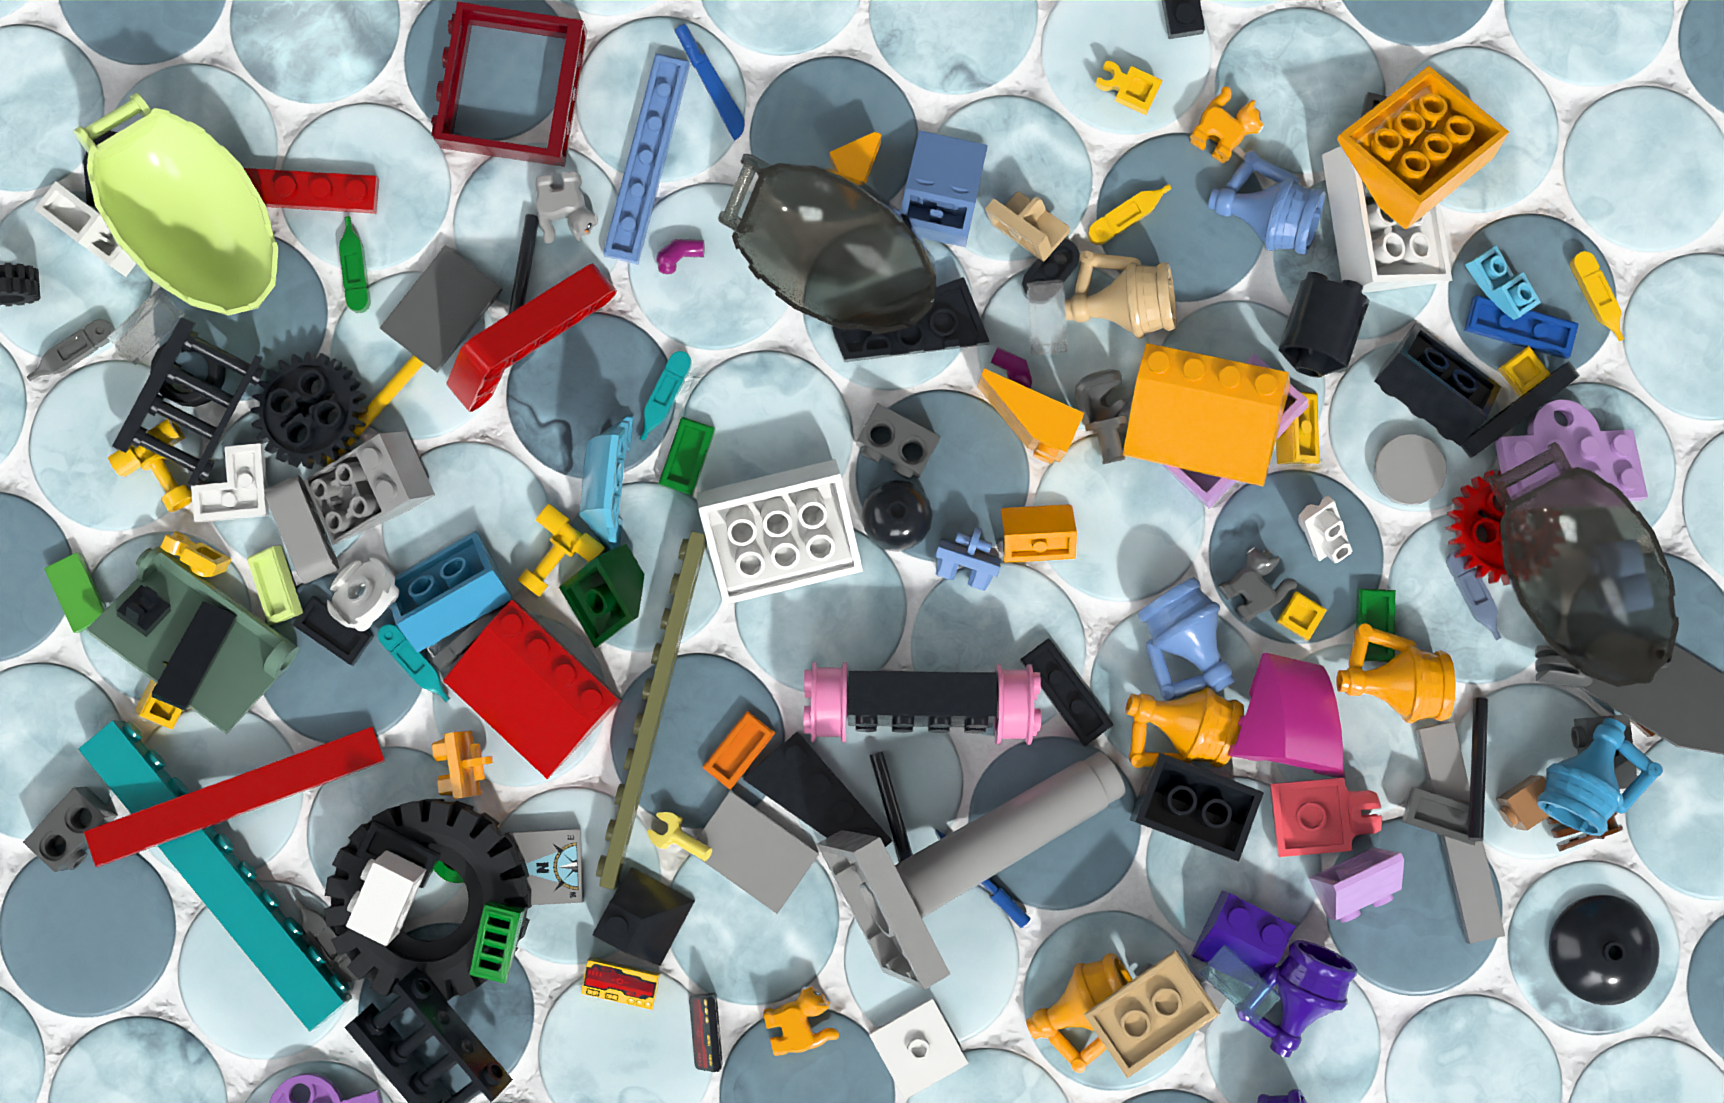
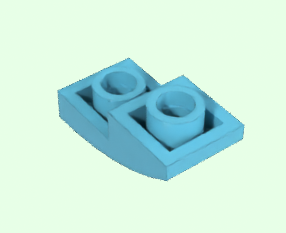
(1508, 292)

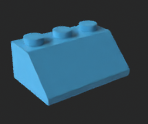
(448, 592)

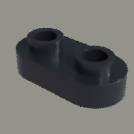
(1049, 269)

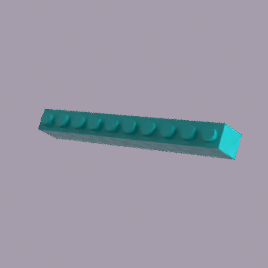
(222, 880)

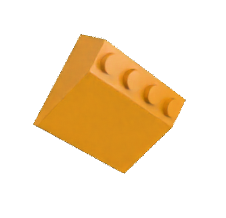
(1420, 145)
(1206, 414)

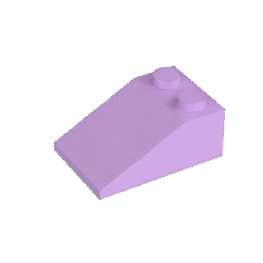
(1358, 883)

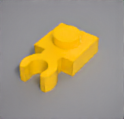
(1134, 89)
(200, 557)

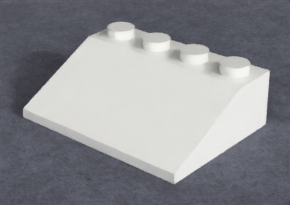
(1372, 244)
(779, 532)

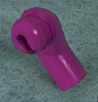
(677, 250)
(1016, 367)

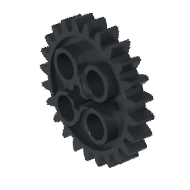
(296, 382)

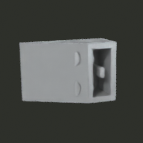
(369, 486)

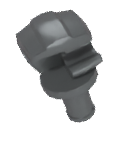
(1099, 416)

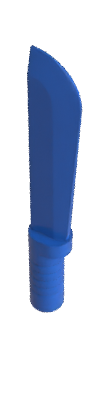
(720, 96)
(1001, 898)

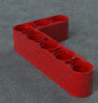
(523, 331)

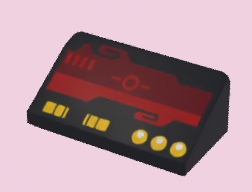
(706, 1032)

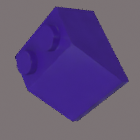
(1246, 930)

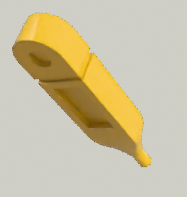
(1125, 215)
(1597, 291)

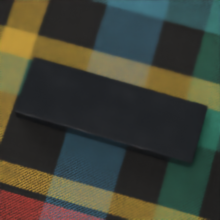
(194, 656)
(1067, 693)

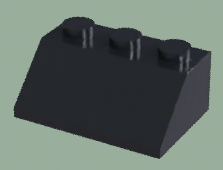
(1438, 385)
(1197, 806)

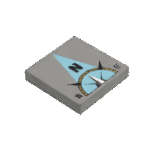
(552, 865)

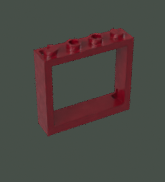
(455, 59)

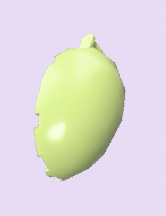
(181, 208)

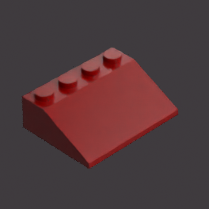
(531, 689)

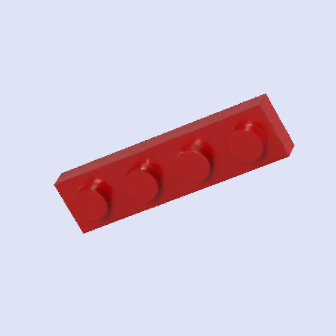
(316, 190)

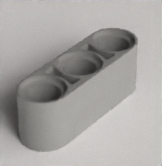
(301, 529)

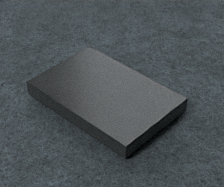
(441, 308)

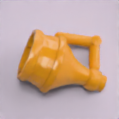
(1411, 683)
(1197, 725)
(1085, 989)

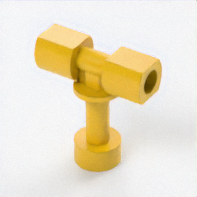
(126, 463)
(566, 541)

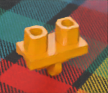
(464, 764)

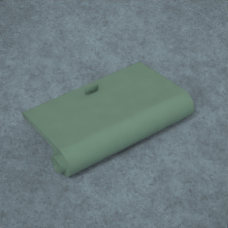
(246, 663)

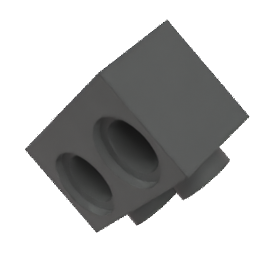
(902, 433)
(66, 822)

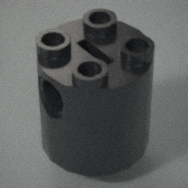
(1323, 325)

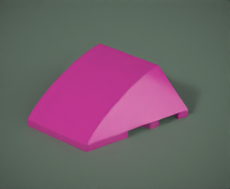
(1292, 717)

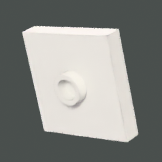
(918, 1048)

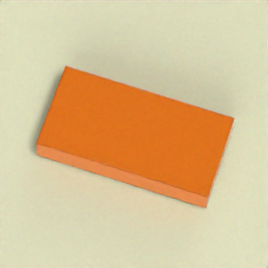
(738, 750)

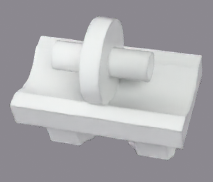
(1325, 531)

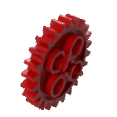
(1479, 554)

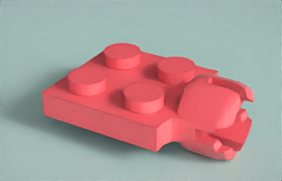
(1320, 816)

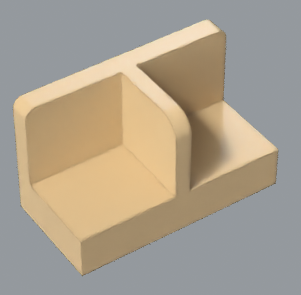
(1028, 224)

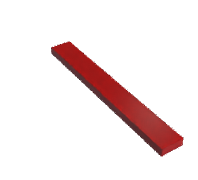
(233, 797)

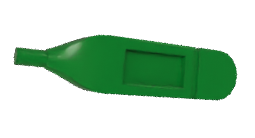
(354, 270)

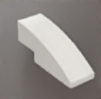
(84, 226)

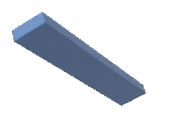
(646, 158)

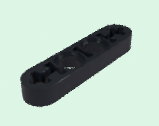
(1519, 409)

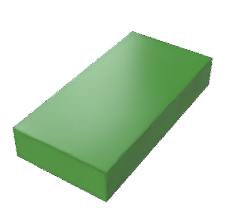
(76, 591)

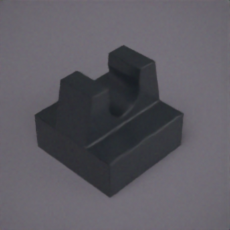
(144, 610)

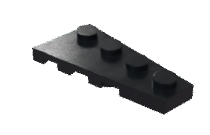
(946, 326)
(811, 791)

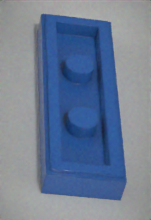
(1533, 329)

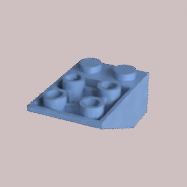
(943, 187)

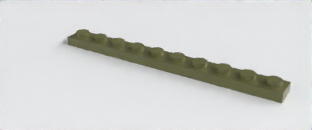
(647, 724)

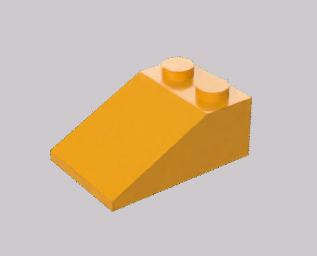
(1035, 418)

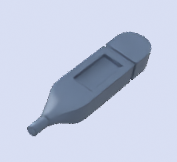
(1474, 593)

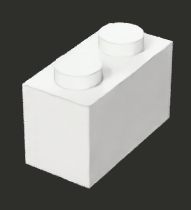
(385, 897)

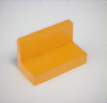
(1039, 533)

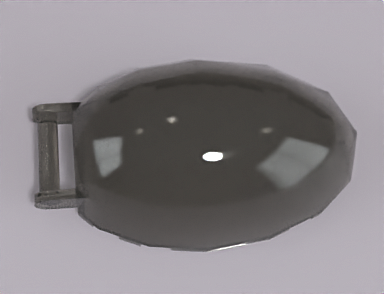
(831, 246)
(1587, 570)

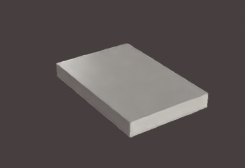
(756, 852)

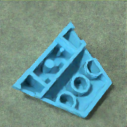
(604, 481)

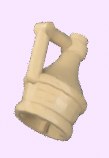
(1136, 300)

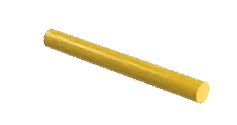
(384, 397)

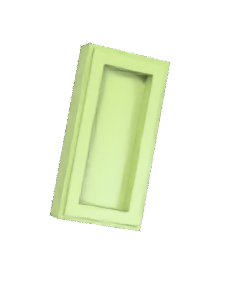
(274, 585)

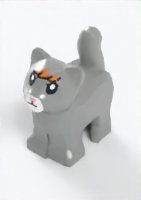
(563, 203)

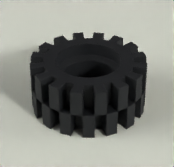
(19, 284)

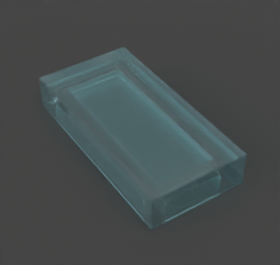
(1240, 984)

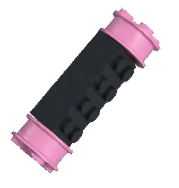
(922, 700)

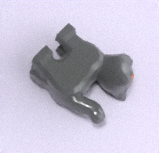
(1248, 583)

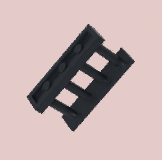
(168, 370)
(403, 1066)

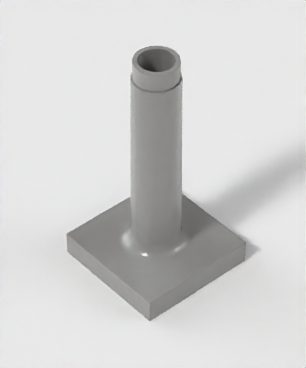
(895, 898)

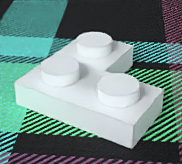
(241, 494)

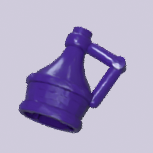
(1311, 985)

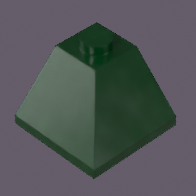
(606, 594)

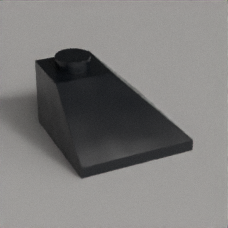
(643, 917)

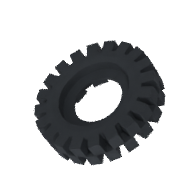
(481, 857)

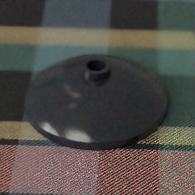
(1582, 943)

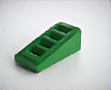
(502, 912)

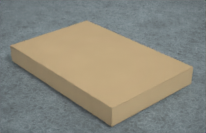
(1152, 1013)

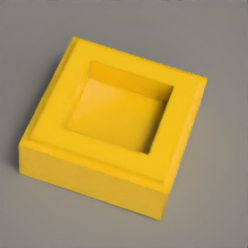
(1523, 371)
(1301, 615)

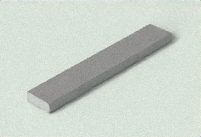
(1466, 862)

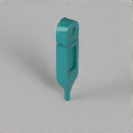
(666, 391)
(413, 663)

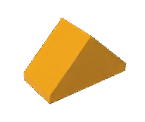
(856, 157)

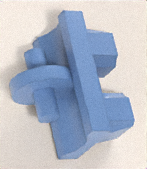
(982, 564)

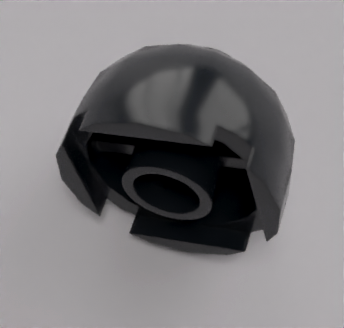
(896, 515)

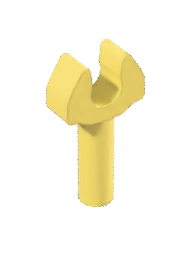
(677, 836)

